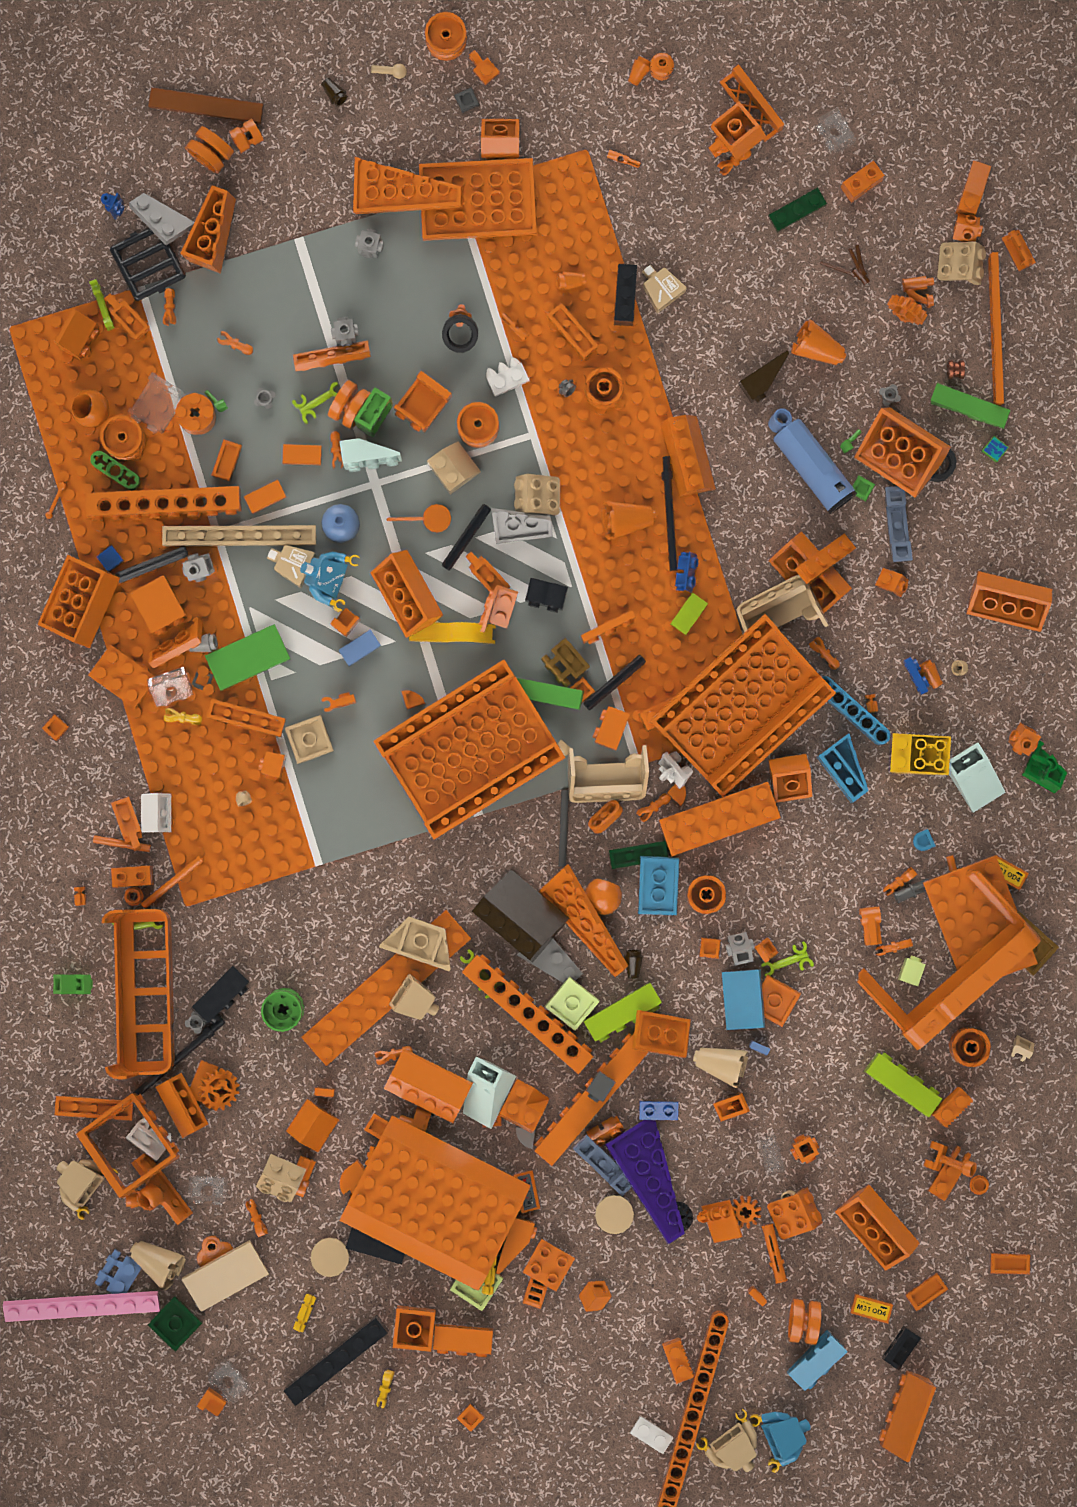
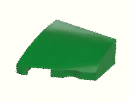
(1044, 770)

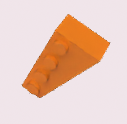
(210, 230)

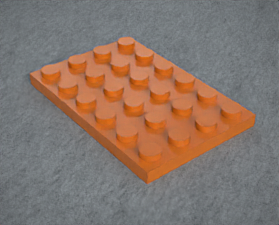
(495, 200)
(966, 912)

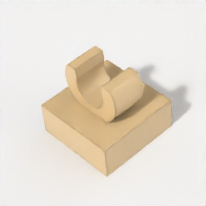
(1022, 1047)

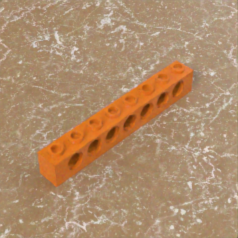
(95, 501)
(576, 1062)

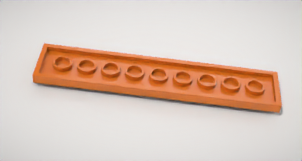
(372, 998)

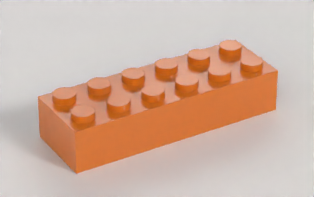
(719, 819)

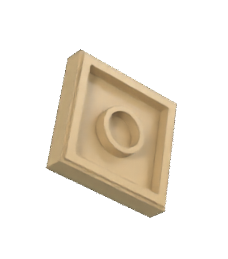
(309, 739)

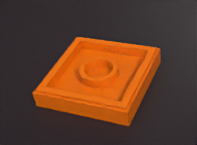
(778, 1000)

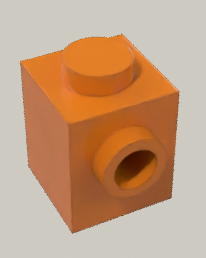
(272, 765)

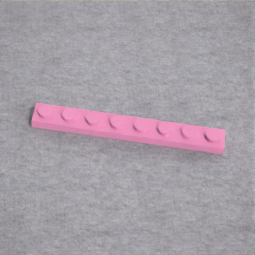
(81, 1306)

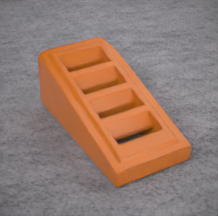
(538, 1304)

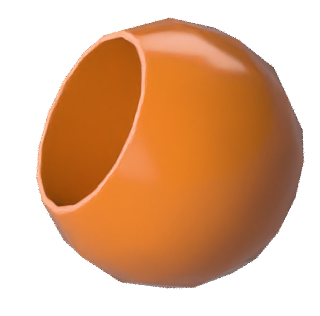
(90, 408)
(604, 896)

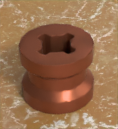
(955, 369)

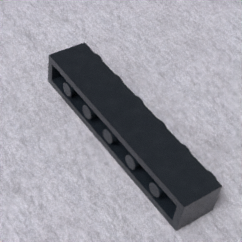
(336, 1360)

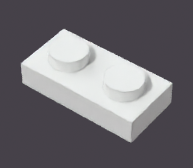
(651, 1435)

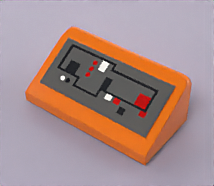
(531, 1201)

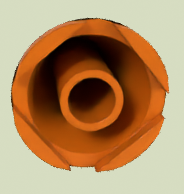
(817, 345)
(625, 518)

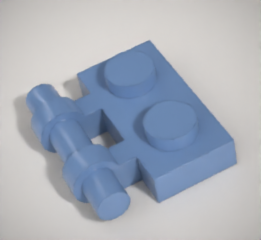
(124, 1276)

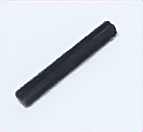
(466, 537)
(152, 564)
(614, 682)

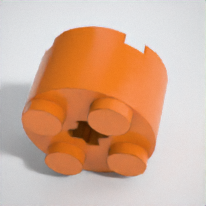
(603, 377)
(195, 403)
(717, 894)
(980, 1047)

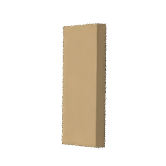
(225, 1275)

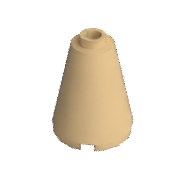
(722, 1063)
(158, 1263)

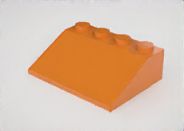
(901, 451)
(78, 601)
(907, 1415)

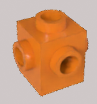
(967, 228)
(1024, 739)
(809, 1155)

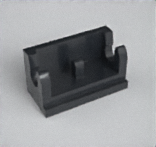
(901, 1348)

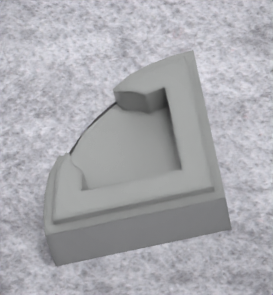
(525, 1137)

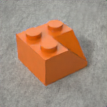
(524, 1106)
(414, 1328)

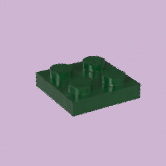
(175, 1323)

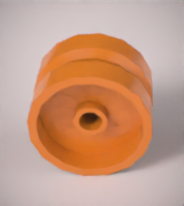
(445, 47)
(209, 149)
(348, 404)
(473, 414)
(116, 428)
(804, 1321)

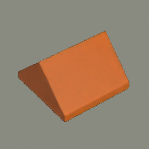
(312, 1125)

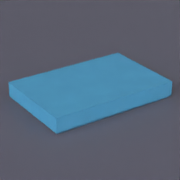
(658, 885)
(743, 999)

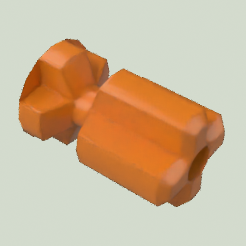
(872, 706)
(79, 898)

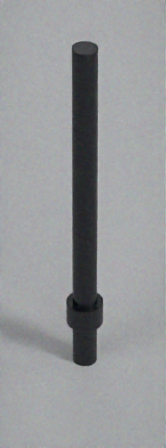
(667, 476)
(208, 1033)

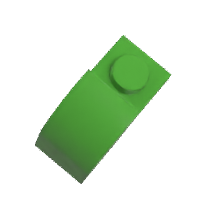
(72, 984)

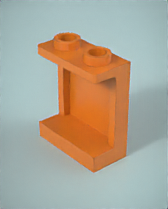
(422, 402)
(158, 606)

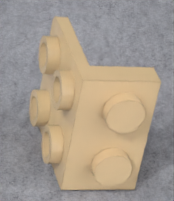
(961, 262)
(537, 494)
(280, 1178)

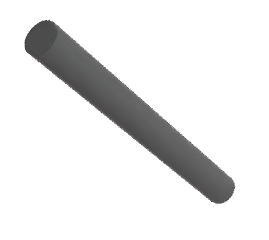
(563, 828)

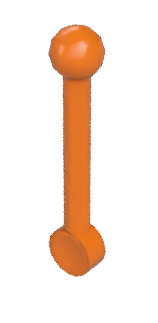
(62, 486)

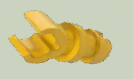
(195, 719)
(385, 1388)

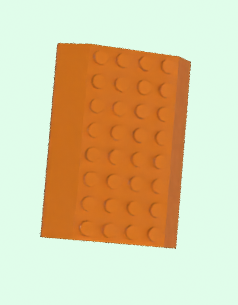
(743, 705)
(469, 749)
(435, 1203)

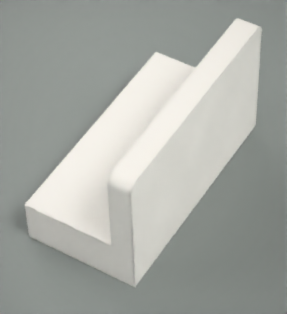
(156, 812)

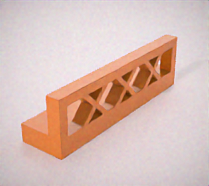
(755, 97)

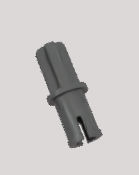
(910, 891)

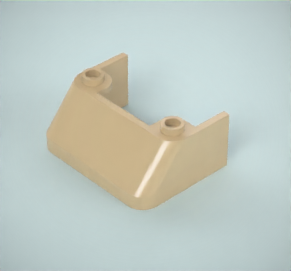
(782, 604)
(608, 781)

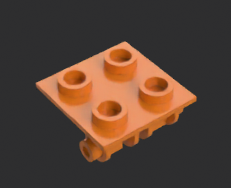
(720, 1221)
(548, 1265)

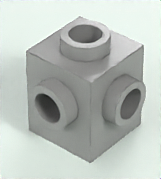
(369, 250)
(348, 337)
(198, 567)
(740, 948)

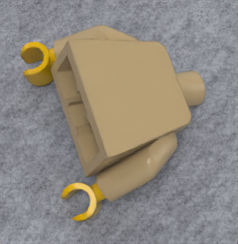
(79, 1183)
(733, 1448)

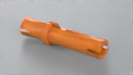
(780, 1275)

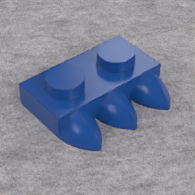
(920, 682)

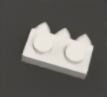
(507, 377)
(147, 1140)

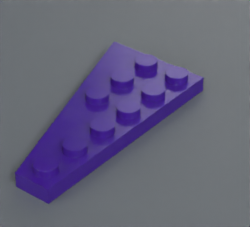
(646, 1169)

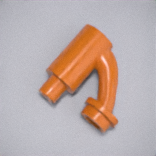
(911, 285)

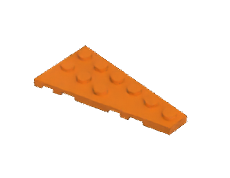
(395, 190)
(570, 898)

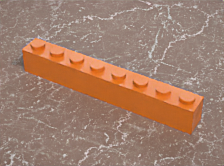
(584, 1108)

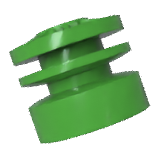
(277, 1019)

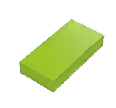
(689, 613)

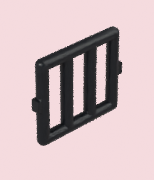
(131, 280)

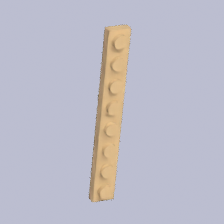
(239, 535)

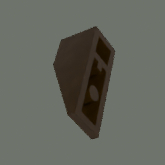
(759, 382)

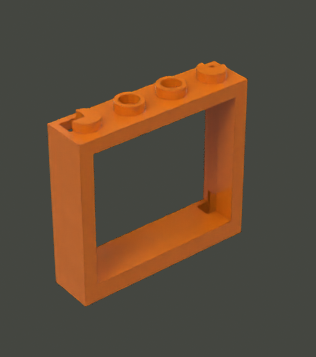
(103, 1164)

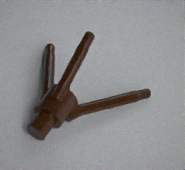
(857, 272)

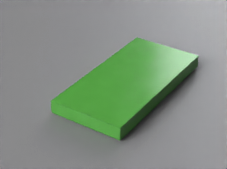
(247, 657)

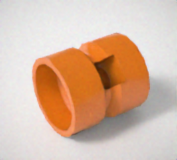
(239, 138)

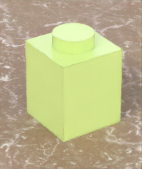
(911, 970)

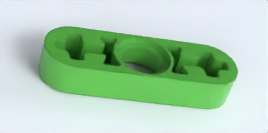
(124, 482)

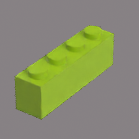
(621, 1012)
(902, 1084)

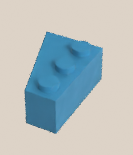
(843, 767)
(817, 1361)

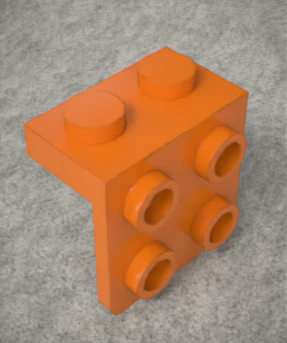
(795, 1214)

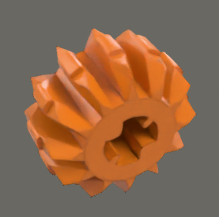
(740, 1217)

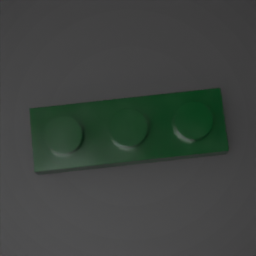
(797, 209)
(631, 855)

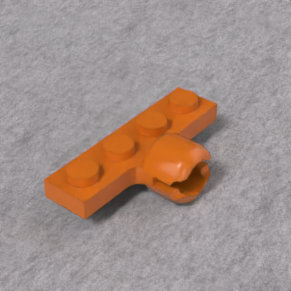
(159, 1191)

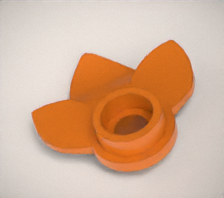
(207, 1255)

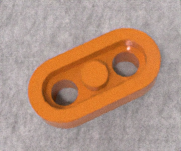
(605, 816)

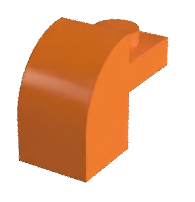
(351, 1177)

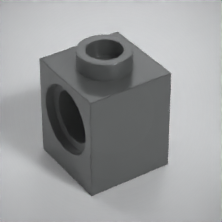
(600, 1087)

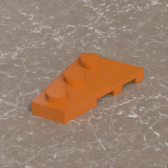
(183, 641)

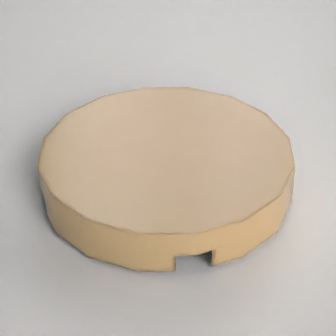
(614, 1214)
(330, 1257)

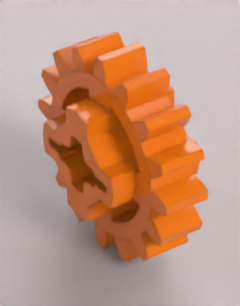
(907, 309)
(217, 1081)

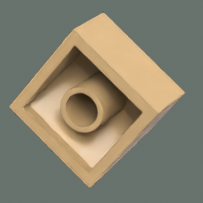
(453, 467)

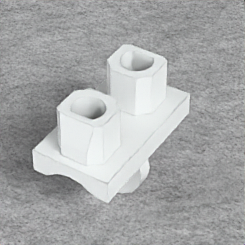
(672, 771)

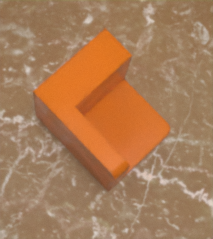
(345, 622)
(595, 1296)
(212, 1402)

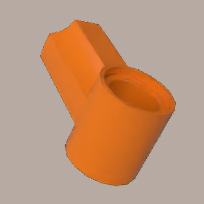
(871, 925)
(308, 1164)

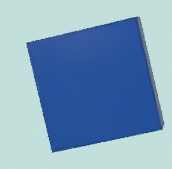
(110, 558)

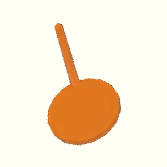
(435, 518)

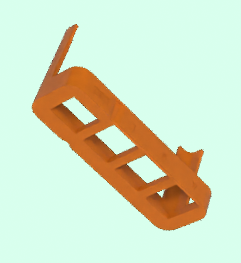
(967, 982)
(126, 993)

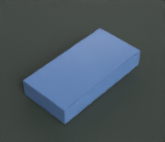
(359, 648)

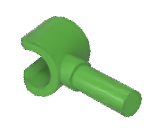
(220, 405)
(846, 445)

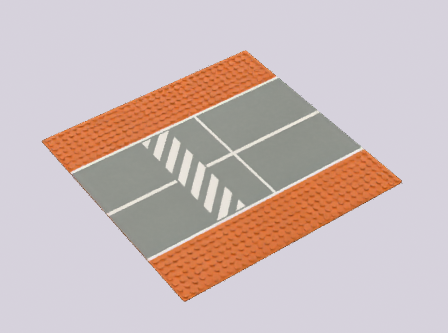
(285, 306)

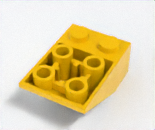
(920, 754)

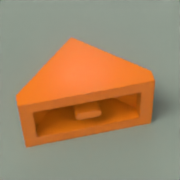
(731, 1106)

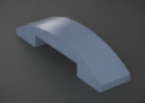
(897, 524)
(602, 1164)

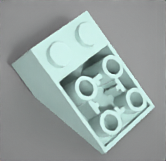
(361, 453)
(975, 777)
(487, 1092)

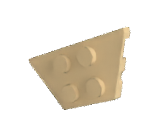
(420, 942)

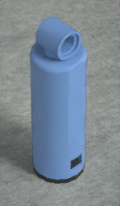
(811, 461)

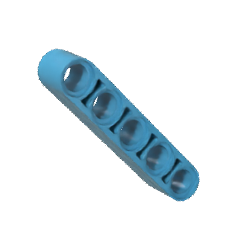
(860, 715)

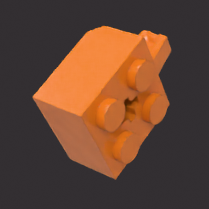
(735, 132)

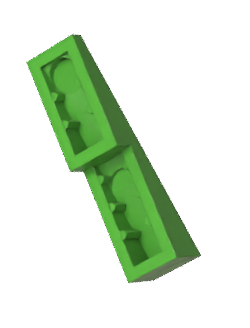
(970, 406)
(552, 694)

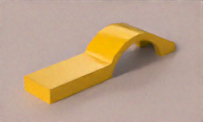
(455, 633)

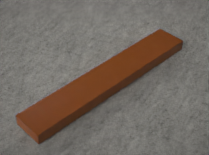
(205, 105)

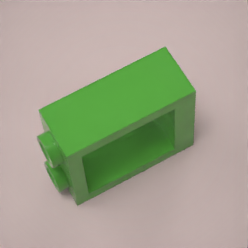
(376, 406)

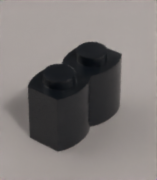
(546, 594)

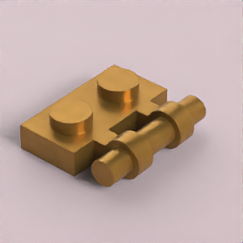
(569, 658)

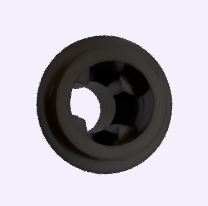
(334, 92)
(634, 962)

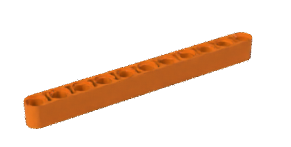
(698, 1406)

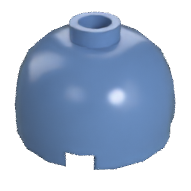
(340, 523)

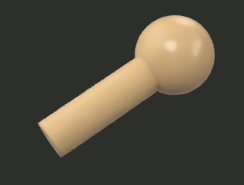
(398, 71)

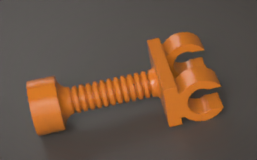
(968, 1168)

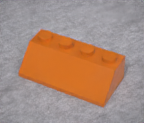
(687, 455)
(827, 587)
(406, 593)
(1009, 601)
(428, 1085)
(877, 1227)

